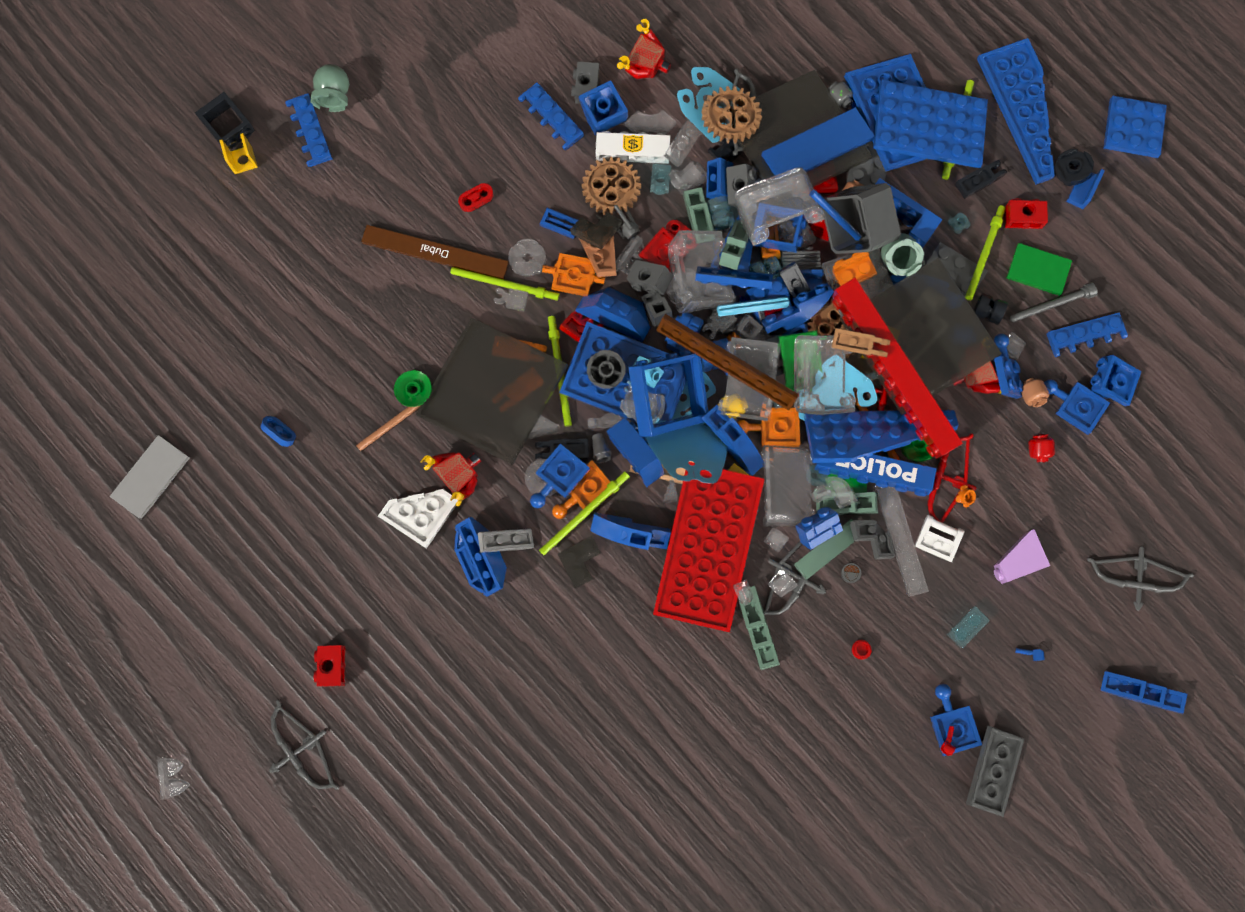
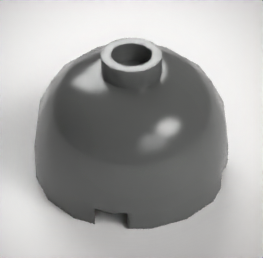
(606, 369)

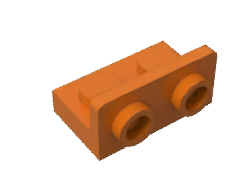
(857, 266)

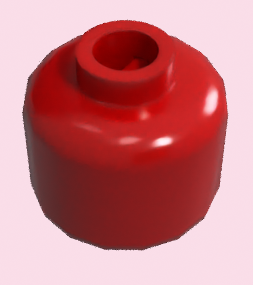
(1041, 447)

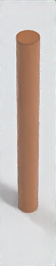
(386, 427)

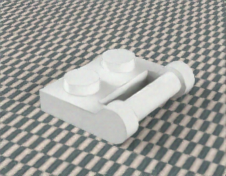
(937, 544)

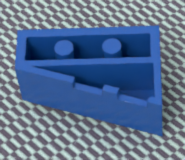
(636, 451)

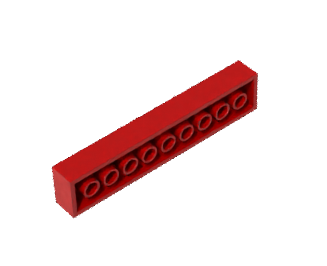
(897, 371)

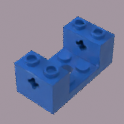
(915, 216)

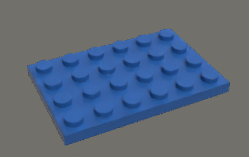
(865, 89)
(930, 124)
(596, 339)

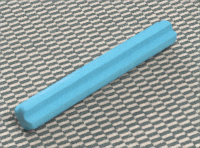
(752, 306)

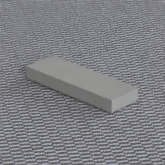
(505, 540)

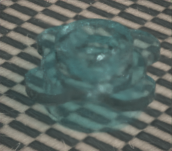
(960, 217)

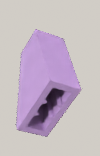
(1021, 559)

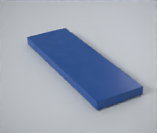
(819, 143)

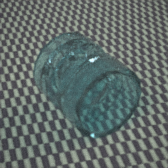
(720, 214)
(769, 266)

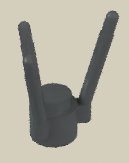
(629, 228)

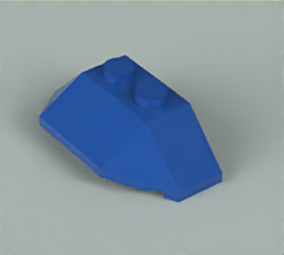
(616, 312)
(483, 570)

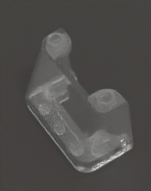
(775, 202)
(685, 254)
(820, 376)
(753, 404)
(786, 485)

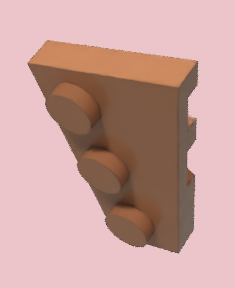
(602, 259)

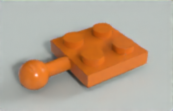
(781, 429)
(585, 491)

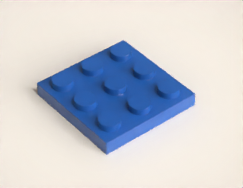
(1135, 126)

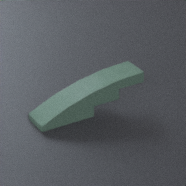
(825, 552)
(759, 632)

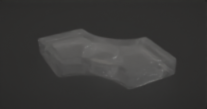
(655, 123)

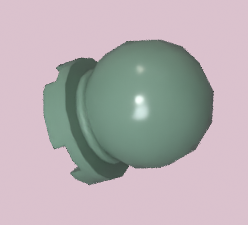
(330, 88)
(903, 256)

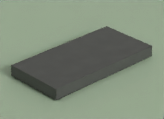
(995, 771)

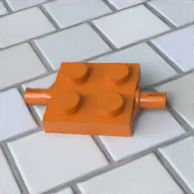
(573, 275)

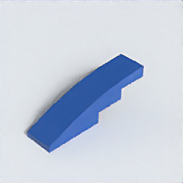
(1143, 692)

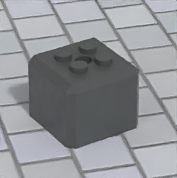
(870, 212)

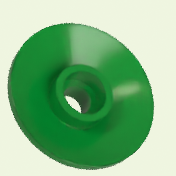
(407, 382)

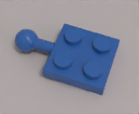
(1007, 370)
(1080, 405)
(560, 472)
(965, 731)

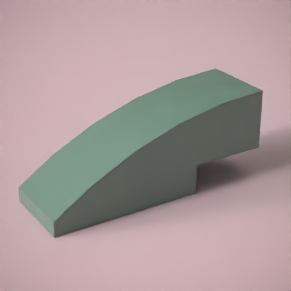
(697, 210)
(735, 246)
(866, 504)

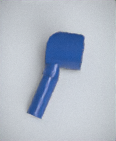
(1038, 654)

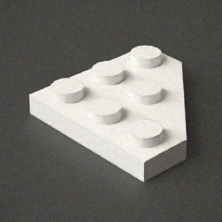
(419, 514)

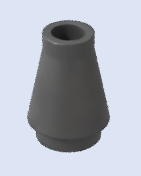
(600, 449)

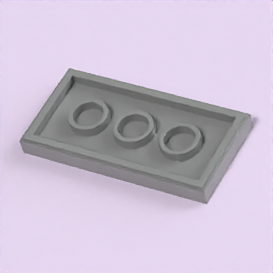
(149, 477)

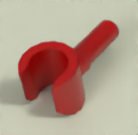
(946, 747)

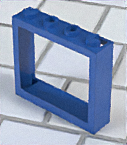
(695, 388)

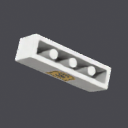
(632, 147)

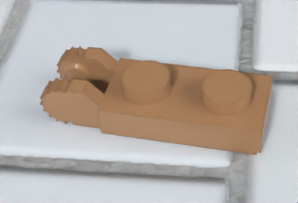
(858, 342)

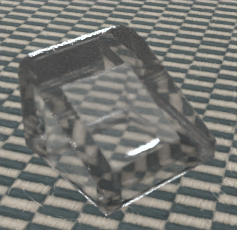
(1015, 345)
(671, 493)
(776, 539)
(782, 583)
(744, 592)

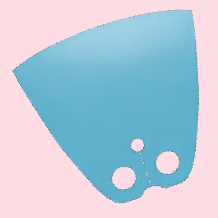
(688, 444)

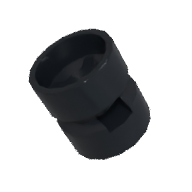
(990, 309)

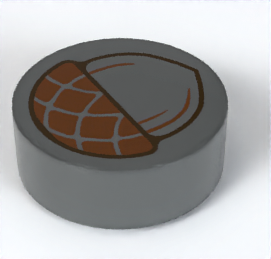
(851, 573)

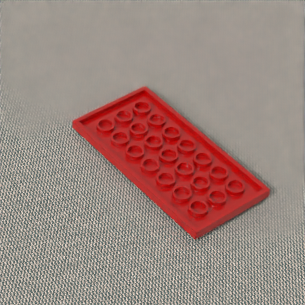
(708, 549)

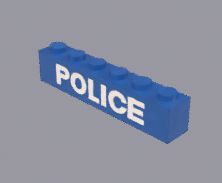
(884, 472)

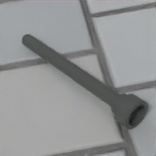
(1087, 291)

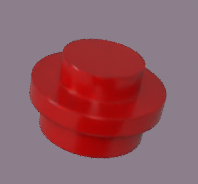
(861, 649)

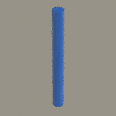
(835, 215)

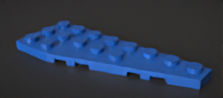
(1019, 91)
(860, 434)

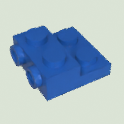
(1115, 380)

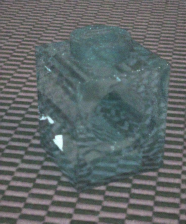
(660, 171)

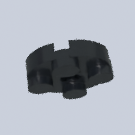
(1078, 176)

